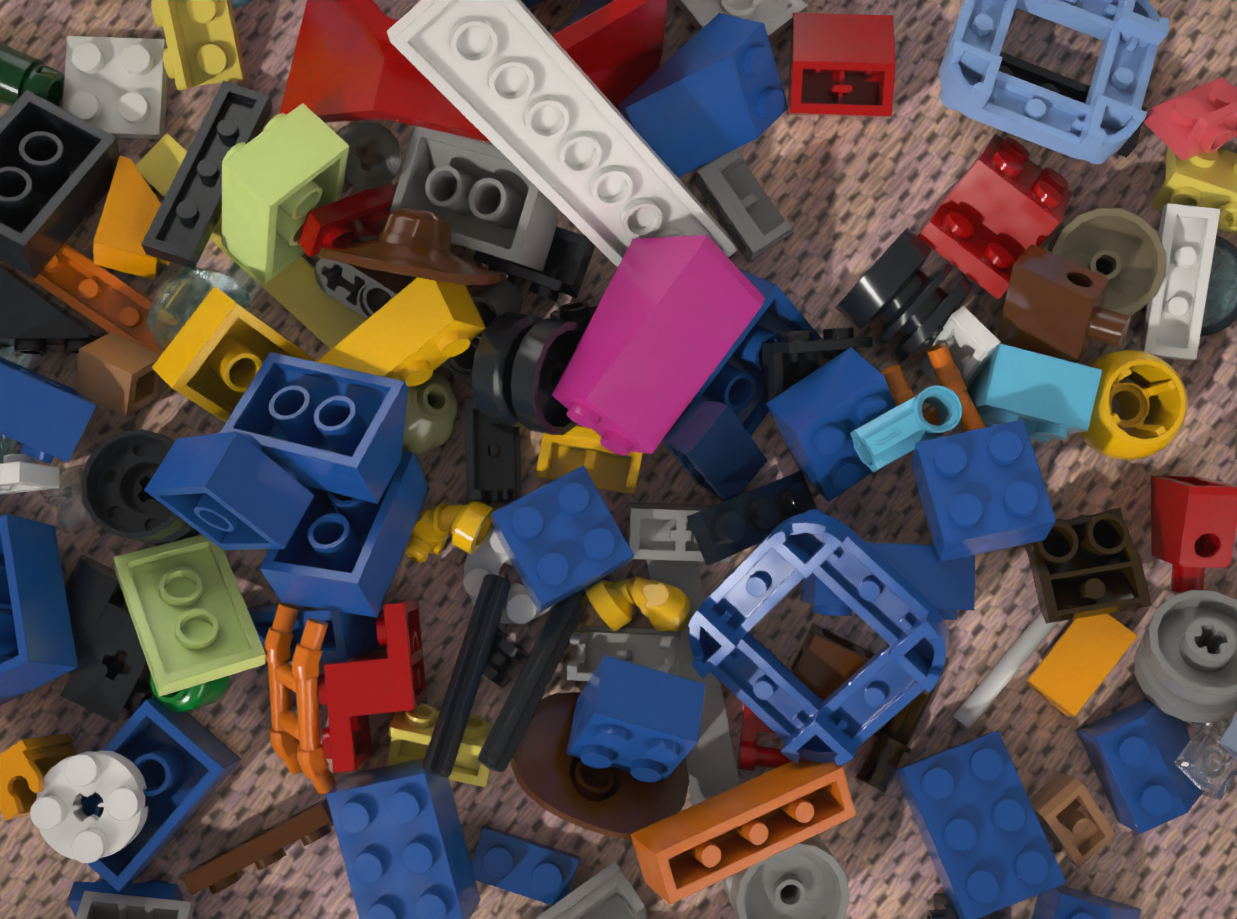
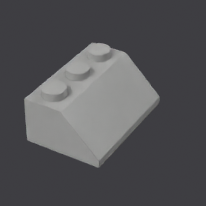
(479, 194)

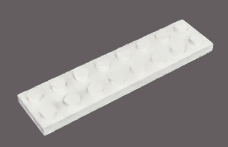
(551, 122)

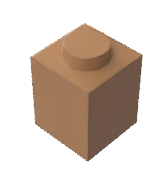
(117, 373)

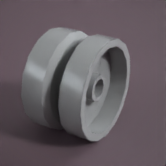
(1191, 657)
(791, 885)

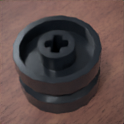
(520, 368)

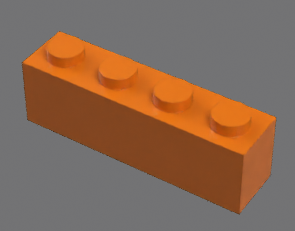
(741, 827)

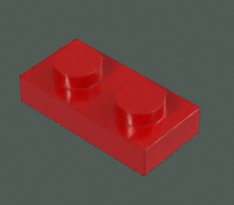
(347, 219)

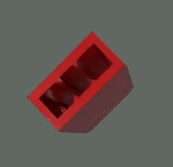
(1192, 526)

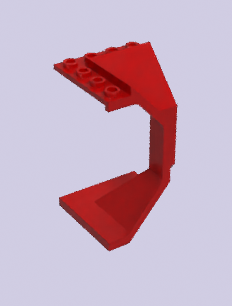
(353, 72)

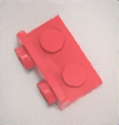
(1197, 119)

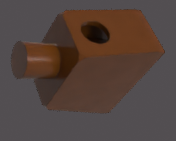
(1057, 307)

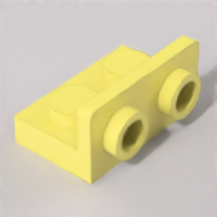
(199, 41)

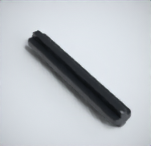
(466, 676)
(532, 682)

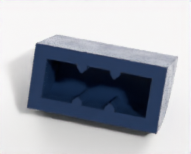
(714, 449)

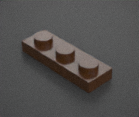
(260, 849)

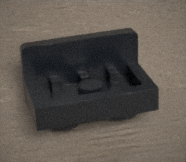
(563, 269)
(801, 355)

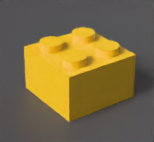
(220, 353)

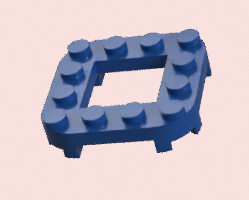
(865, 583)

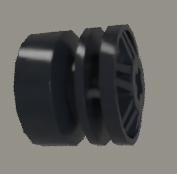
(904, 296)
(116, 484)

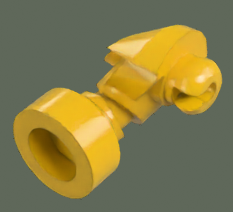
(466, 523)
(659, 602)

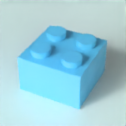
(1043, 390)

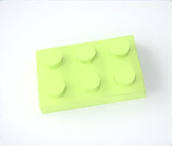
(188, 613)

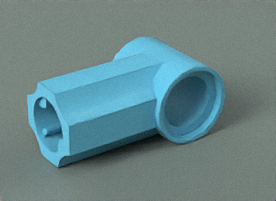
(900, 428)

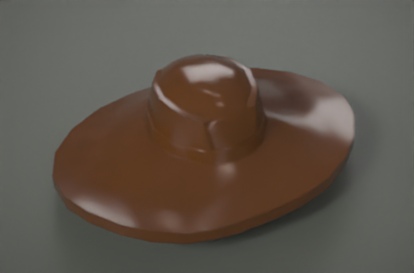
(413, 245)
(589, 797)

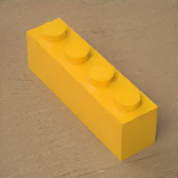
(411, 333)

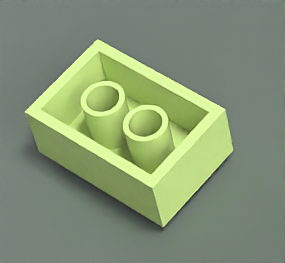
(275, 184)

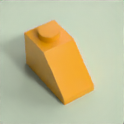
(125, 223)

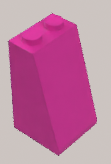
(655, 340)

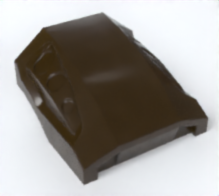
(1087, 568)

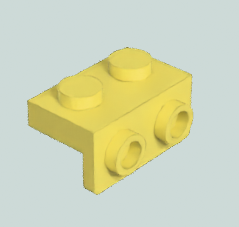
(1202, 182)
(412, 733)

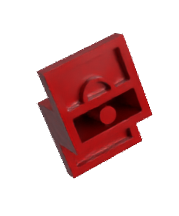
(997, 213)
(373, 685)

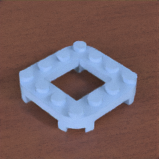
(1073, 128)

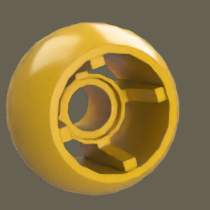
(1155, 398)

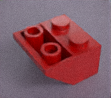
(841, 65)

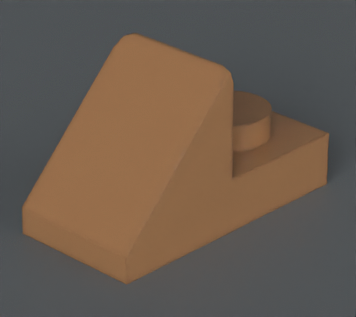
(1072, 818)

